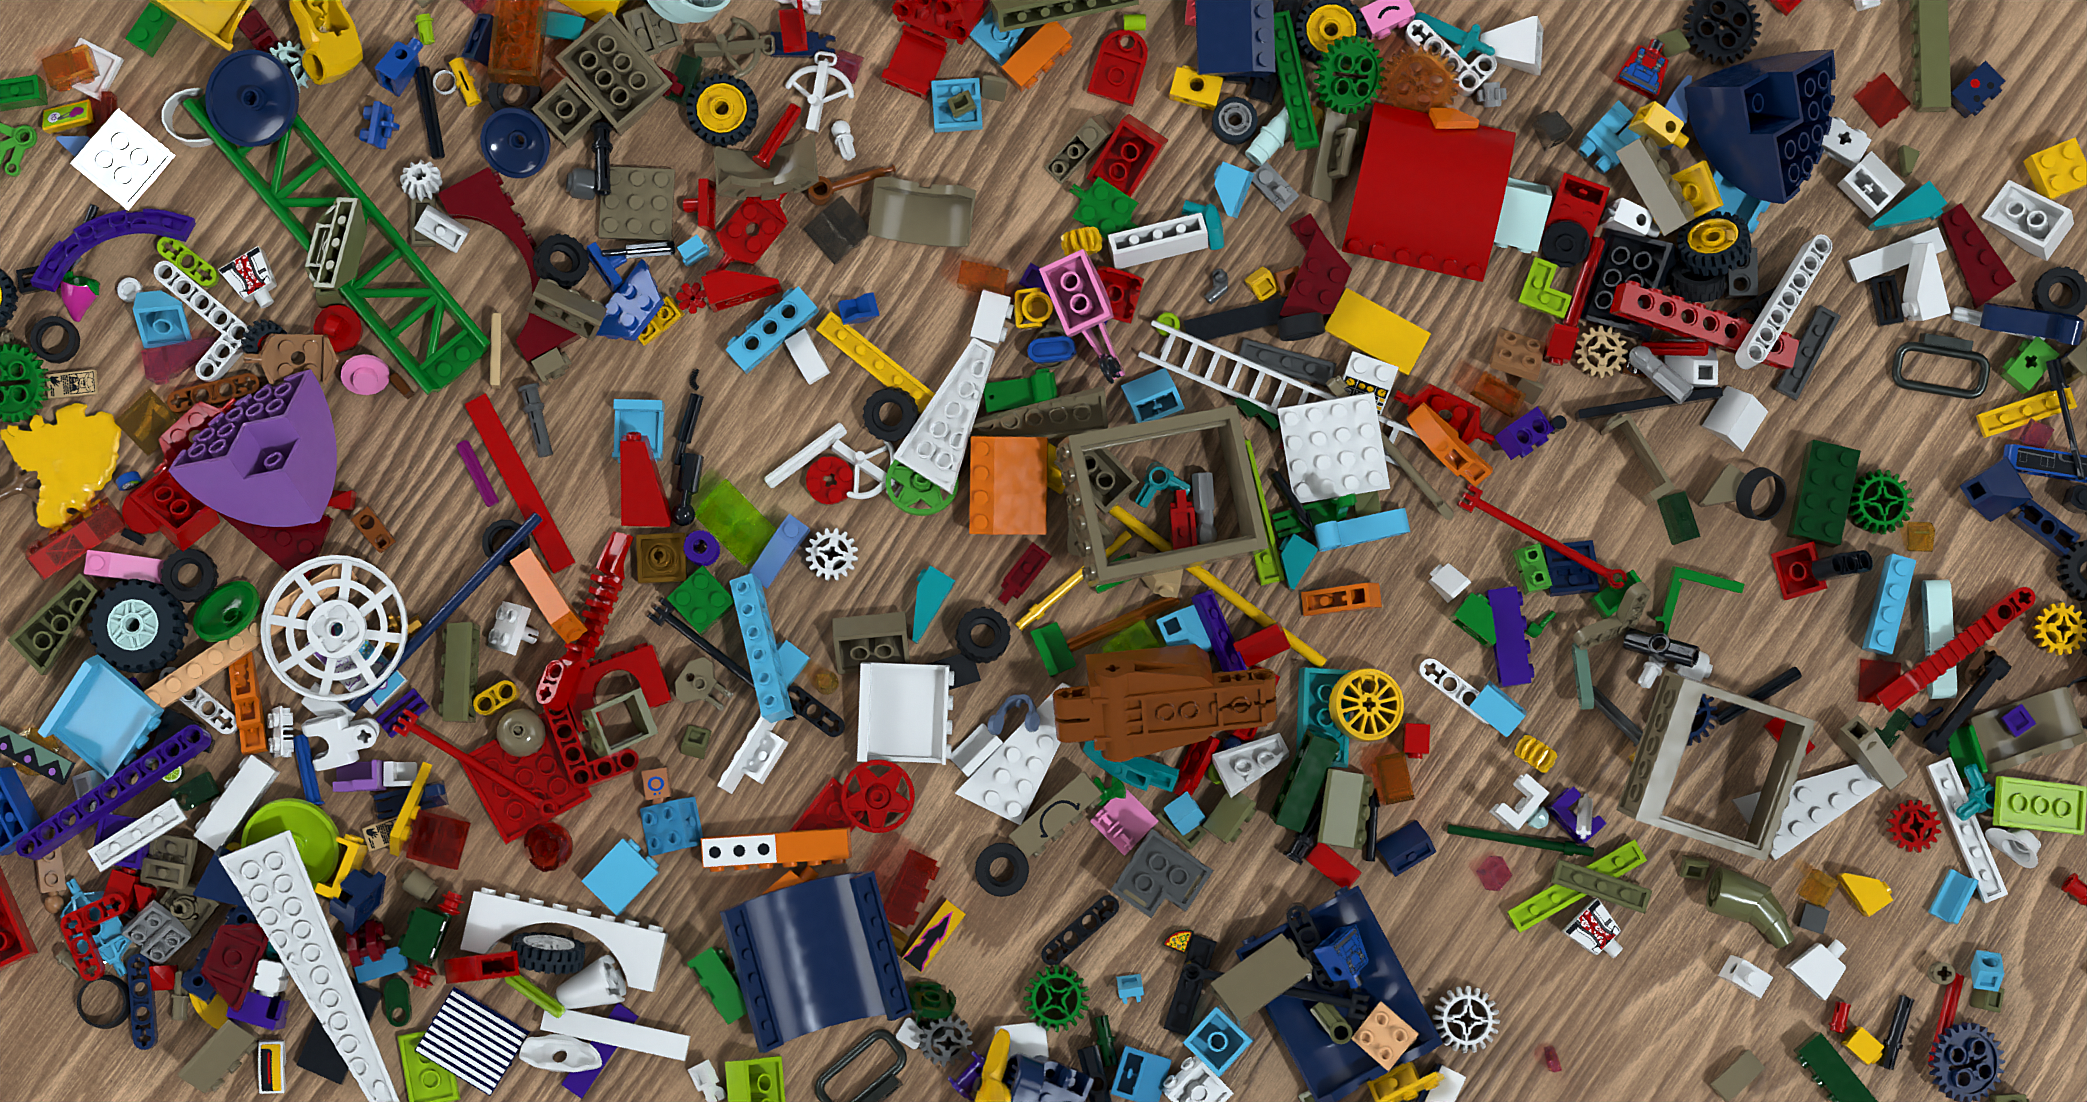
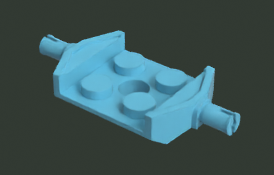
(109, 939)

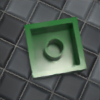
(702, 600)

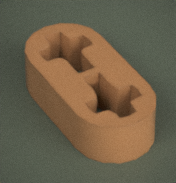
(1976, 662)

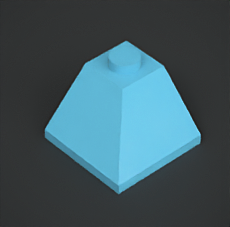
(160, 319)

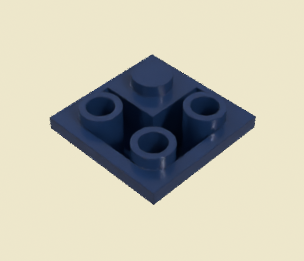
(1996, 490)

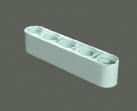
(1938, 630)

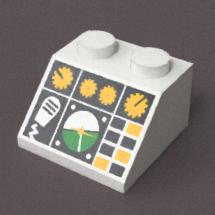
(1369, 375)

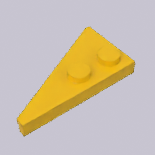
(409, 811)

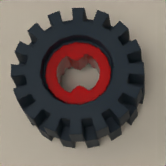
(260, 331)

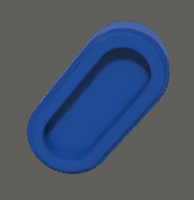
(1052, 349)

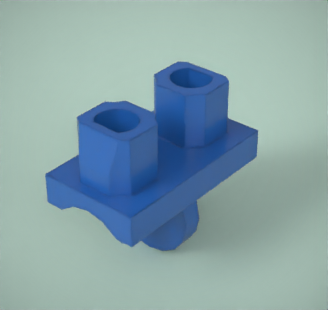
(380, 126)

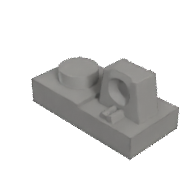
(1274, 187)

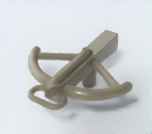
(726, 48)

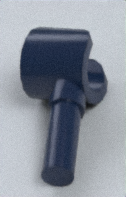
(1920, 720)

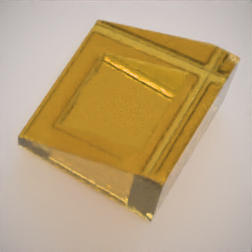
(1920, 536)

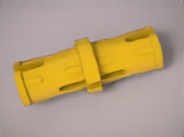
(458, 68)

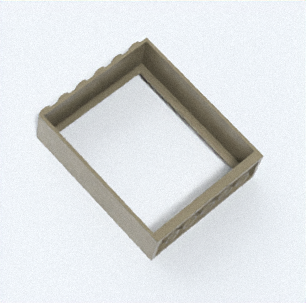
(1086, 524)

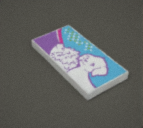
(385, 692)

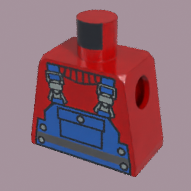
(1644, 70)

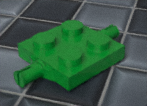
(1104, 208)

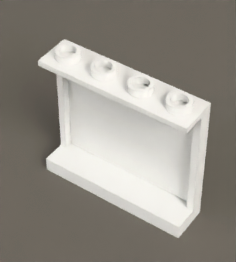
(904, 712)

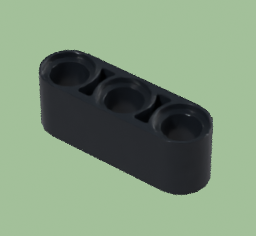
(1842, 565)

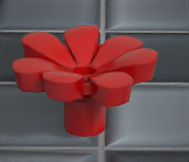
(688, 296)

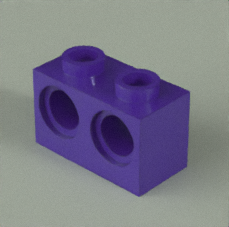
(1524, 433)

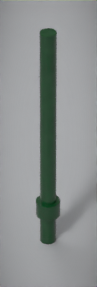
(1568, 847)

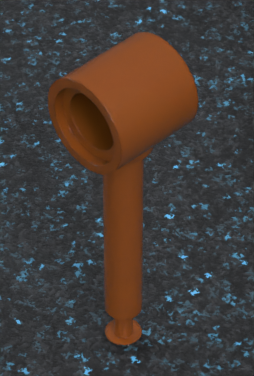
(831, 187)

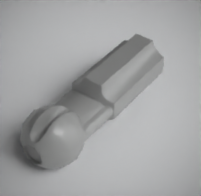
(1660, 374)
(1204, 506)

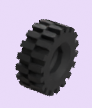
(2070, 571)

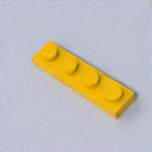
(2022, 411)

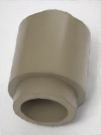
(419, 885)

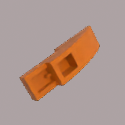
(1447, 446)

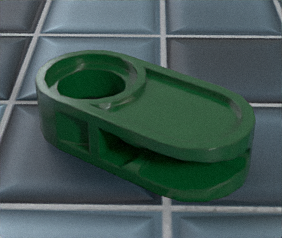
(397, 996)

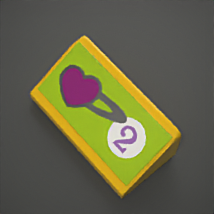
(67, 117)

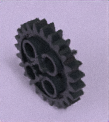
(1712, 44)

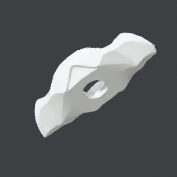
(541, 1050)

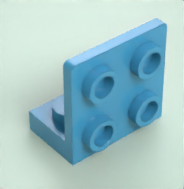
(671, 826)

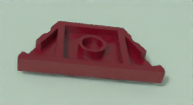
(1317, 280)
(234, 961)

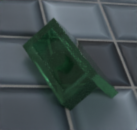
(689, 74)

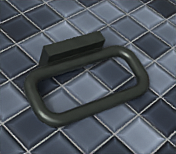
(1945, 347)
(883, 1085)

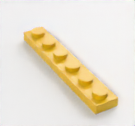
(873, 359)

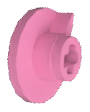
(365, 374)

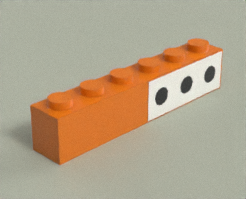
(776, 847)

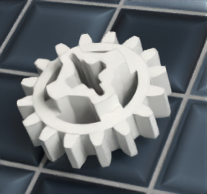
(830, 564)

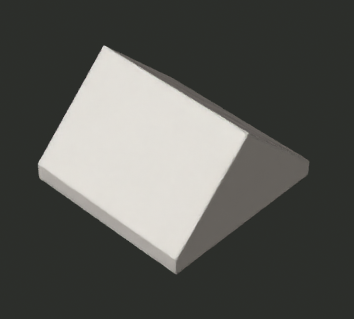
(1735, 417)

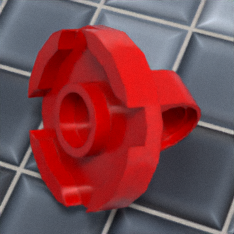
(340, 326)

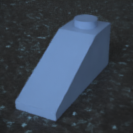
(779, 550)

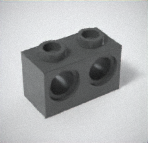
(1747, 275)

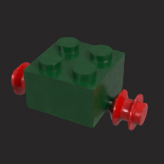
(426, 936)

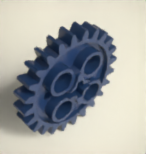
(1961, 1040)

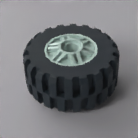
(116, 624)

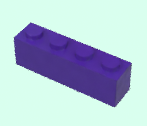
(1510, 644)

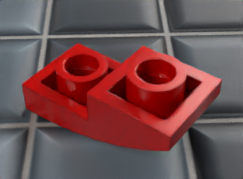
(1333, 865)

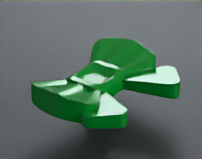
(1116, 790)

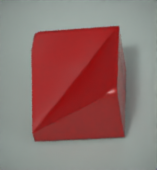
(342, 500)
(144, 896)

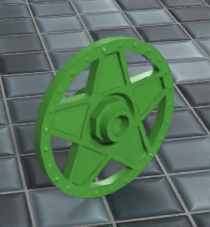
(916, 489)

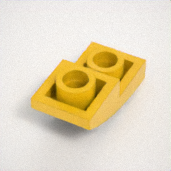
(663, 320)

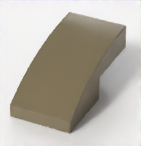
(1737, 1076)

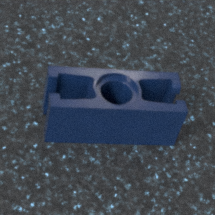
(2055, 525)

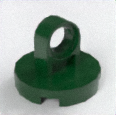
(931, 1002)

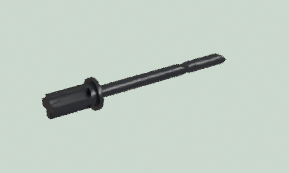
(2058, 384)

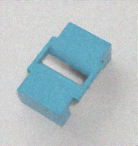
(693, 251)

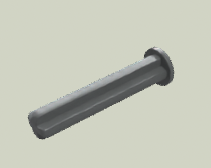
(1617, 716)

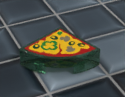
(1178, 940)

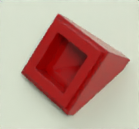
(163, 977)

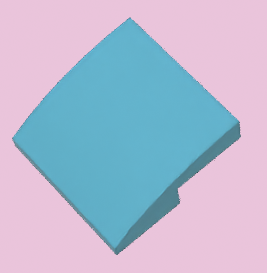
(943, 117)

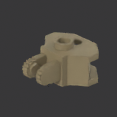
(702, 685)

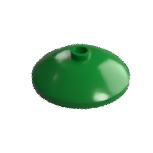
(226, 611)

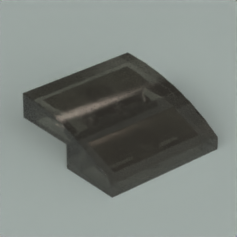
(838, 230)

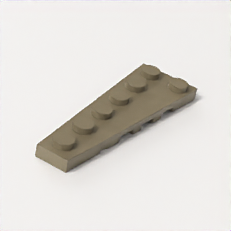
(1050, 418)

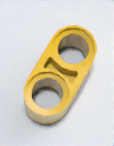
(495, 695)

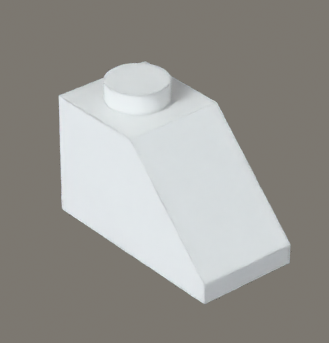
(1448, 581)

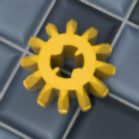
(1081, 238)
(1535, 753)

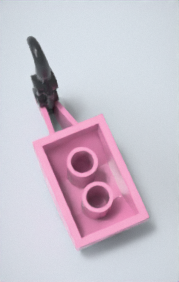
(1082, 305)

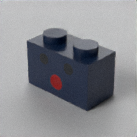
(1975, 89)

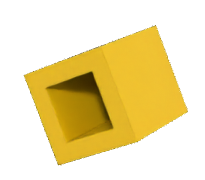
(1863, 1046)

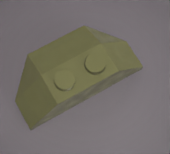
(337, 245)

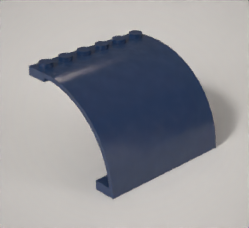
(815, 957)

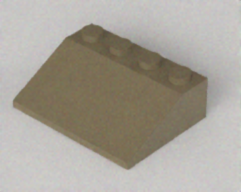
(614, 73)

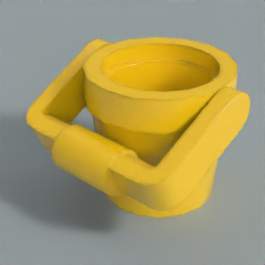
(1036, 308)

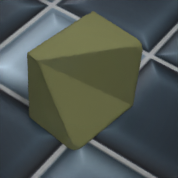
(1367, 504)

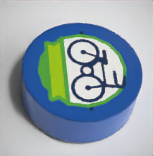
(128, 481)

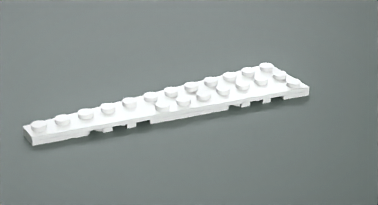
(289, 911)

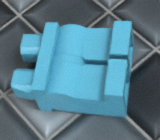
(1604, 138)

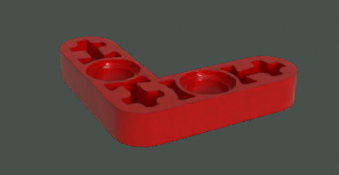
(84, 925)

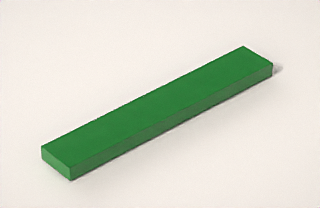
(1293, 84)

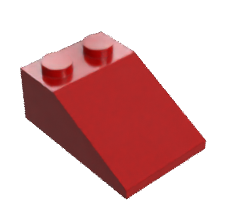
(1128, 155)
(732, 288)
(174, 510)

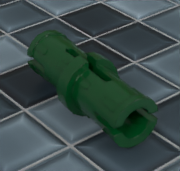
(1105, 1040)

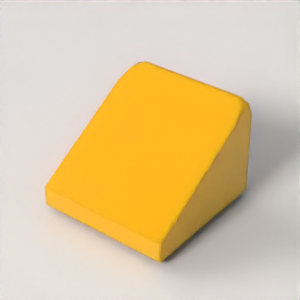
(1262, 284)

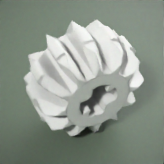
(421, 180)

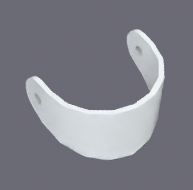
(168, 111)

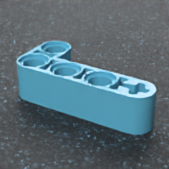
(1360, 530)

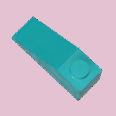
(1916, 208)
(931, 594)

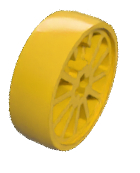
(1372, 676)

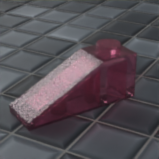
(174, 359)

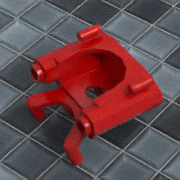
(943, 17)

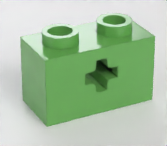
(2018, 374)

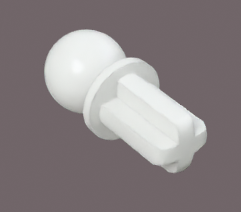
(844, 139)
(1651, 670)

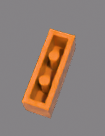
(1037, 55)

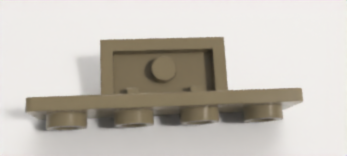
(1333, 155)

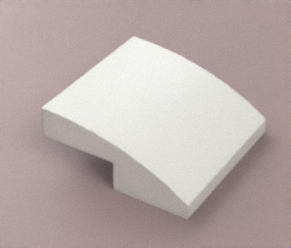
(1027, 1039)

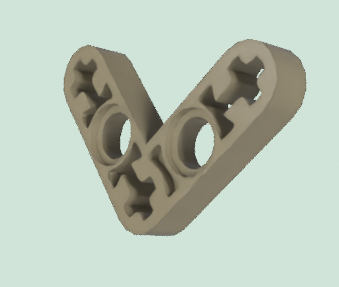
(1613, 627)

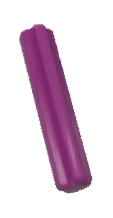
(477, 473)

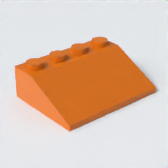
(1008, 485)

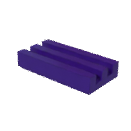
(386, 726)

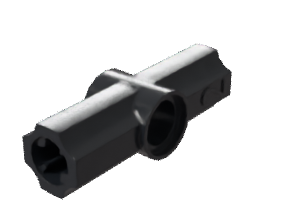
(1674, 651)
(1092, 1066)

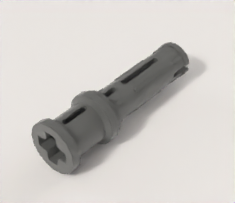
(534, 408)

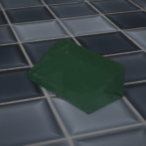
(1678, 518)

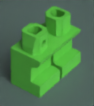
(1534, 569)

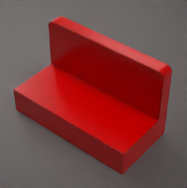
(793, 29)
(1262, 644)

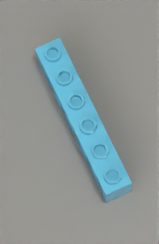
(761, 648)

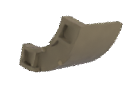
(790, 169)
(921, 214)
(2055, 730)

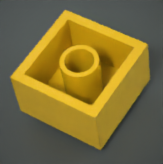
(2058, 170)

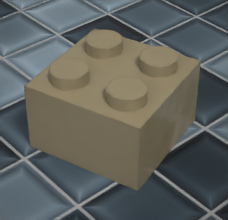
(567, 112)

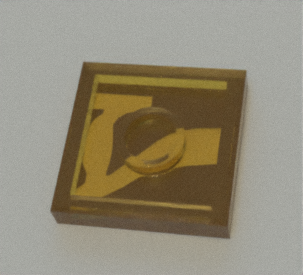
(147, 421)

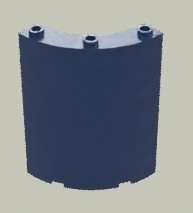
(1329, 1067)

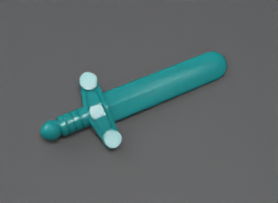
(1467, 40)

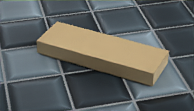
(496, 350)

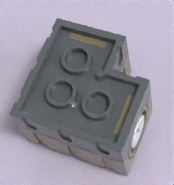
(1158, 873)

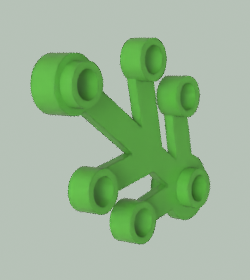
(17, 143)

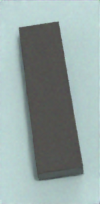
(1808, 352)
(1289, 362)

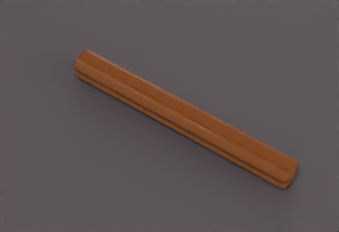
(1121, 622)

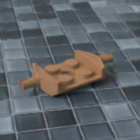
(277, 353)

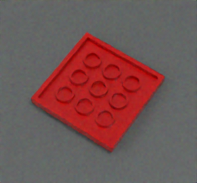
(538, 773)

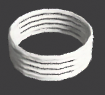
(436, 76)

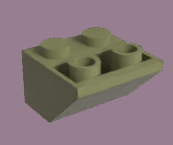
(1229, 816)

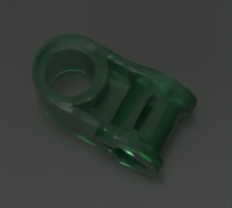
(199, 791)

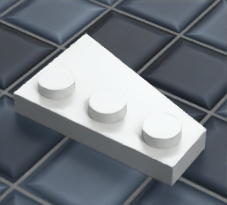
(1248, 762)

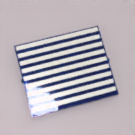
(472, 1041)

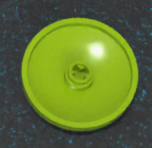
(311, 830)

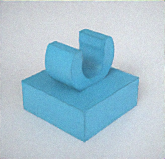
(1129, 987)

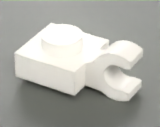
(706, 1079)

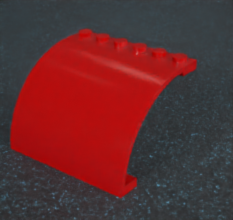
(1429, 193)

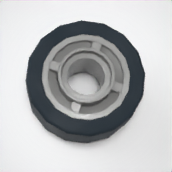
(1234, 107)

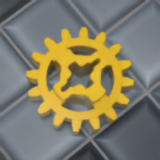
(2062, 620)

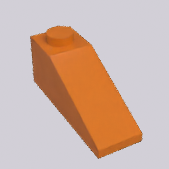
(1341, 599)

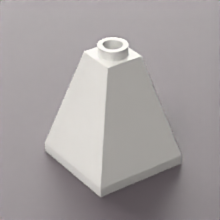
(1517, 44)

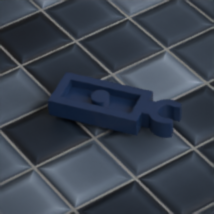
(814, 46)

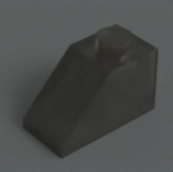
(1551, 129)

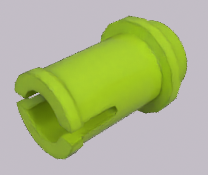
(425, 29)

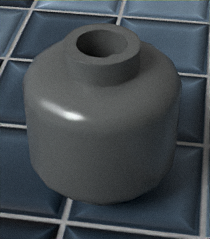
(581, 183)

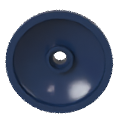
(505, 150)

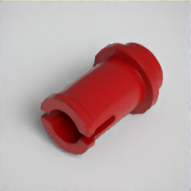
(1840, 1017)

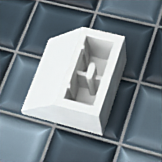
(1871, 184)

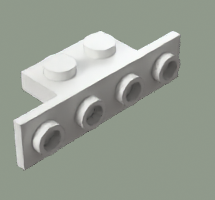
(755, 756)

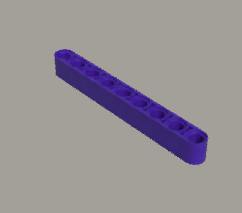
(102, 792)

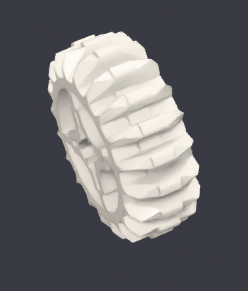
(1444, 1017)

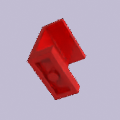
(915, 62)

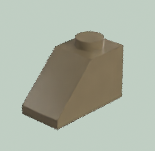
(1723, 488)

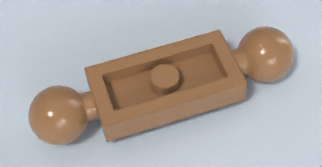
(52, 878)

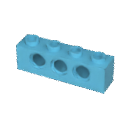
(786, 327)

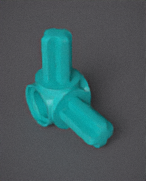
(1151, 486)
(1980, 795)

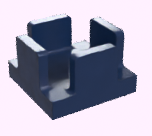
(364, 899)

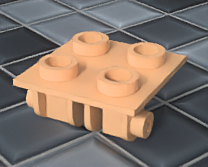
(1385, 1036)

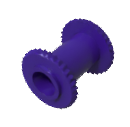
(708, 556)
(966, 1080)

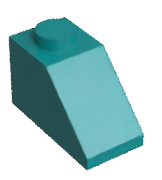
(1295, 559)

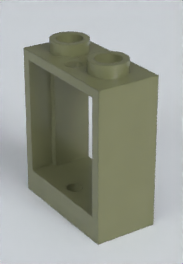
(640, 714)

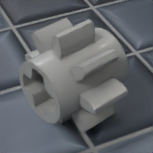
(1491, 94)

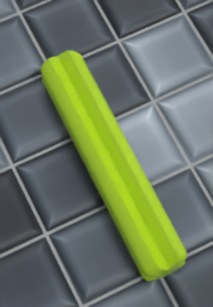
(536, 995)

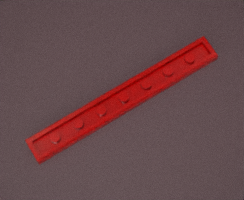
(519, 482)

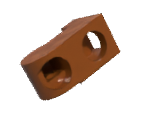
(373, 529)

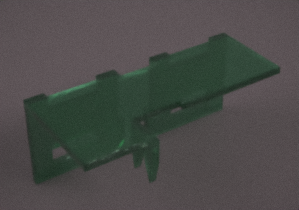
(1892, 726)

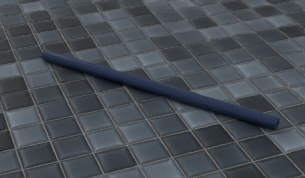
(454, 602)

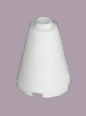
(593, 986)

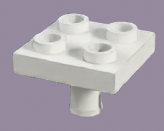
(511, 628)

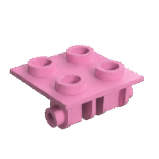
(1124, 822)

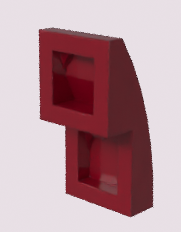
(258, 32)

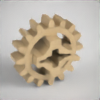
(1600, 342)

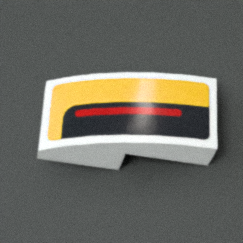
(271, 1066)

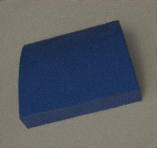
(1569, 576)

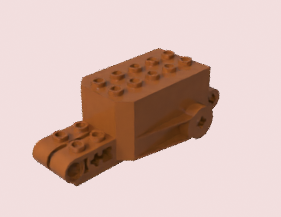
(1160, 701)

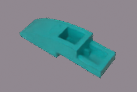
(1137, 771)

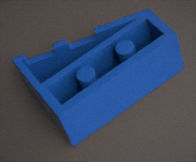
(16, 811)

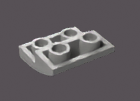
(156, 932)

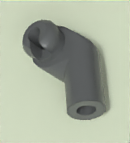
(1220, 286)

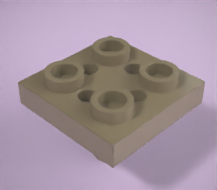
(185, 908)

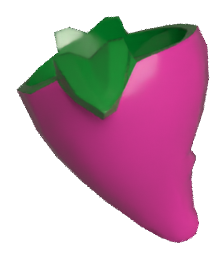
(78, 294)

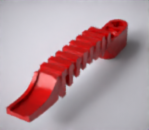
(1955, 650)
(562, 673)

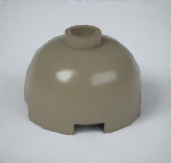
(526, 741)

